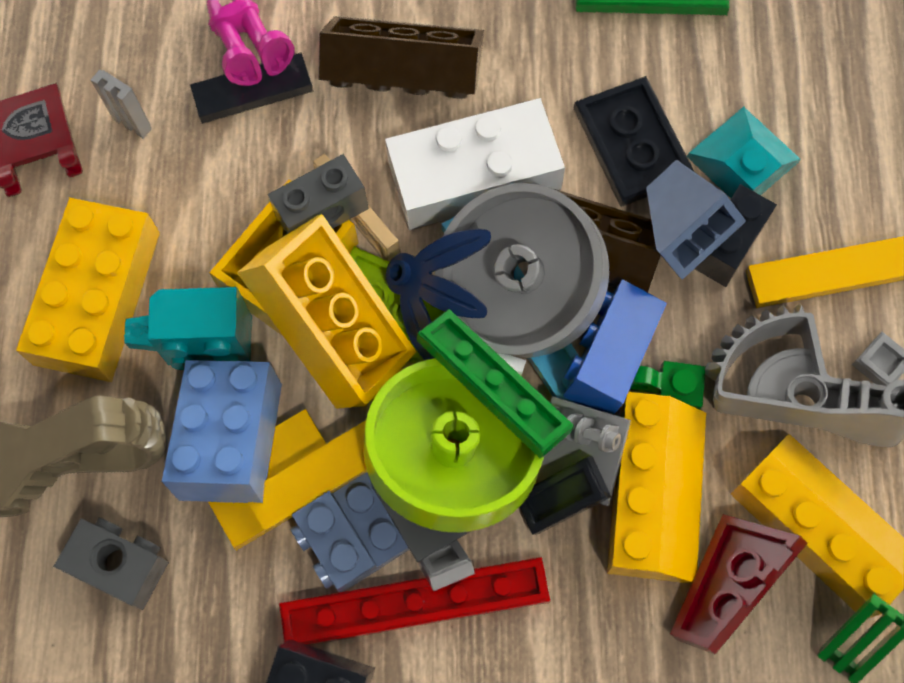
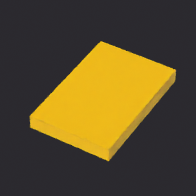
(291, 442)

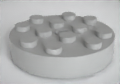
(562, 281)

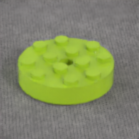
(418, 466)

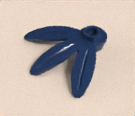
(414, 281)

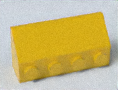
(328, 313)
(658, 490)
(846, 538)

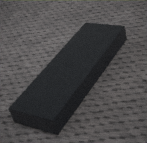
(221, 98)

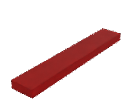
(414, 603)

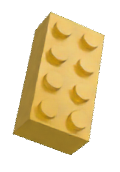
(89, 289)

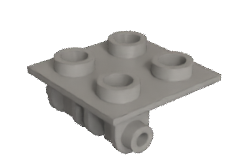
(593, 435)

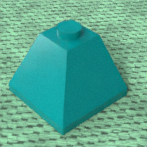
(743, 154)

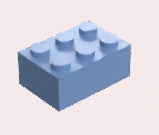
(223, 431)

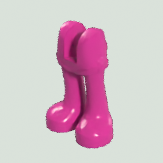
(239, 62)

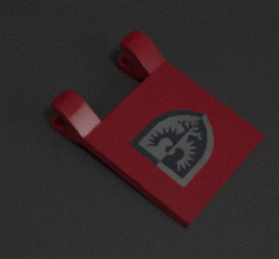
(31, 130)

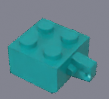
(193, 326)

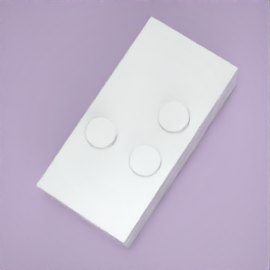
(458, 160)

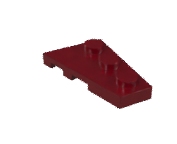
(732, 580)

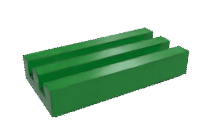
(878, 653)

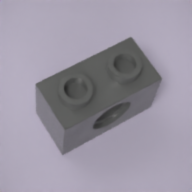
(327, 190)
(87, 556)

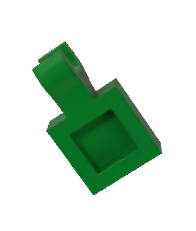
(675, 379)

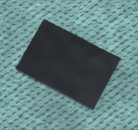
(630, 137)

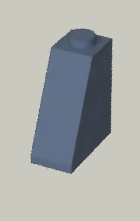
(689, 217)

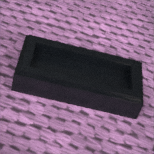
(564, 495)

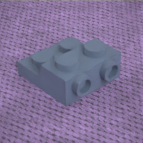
(348, 534)

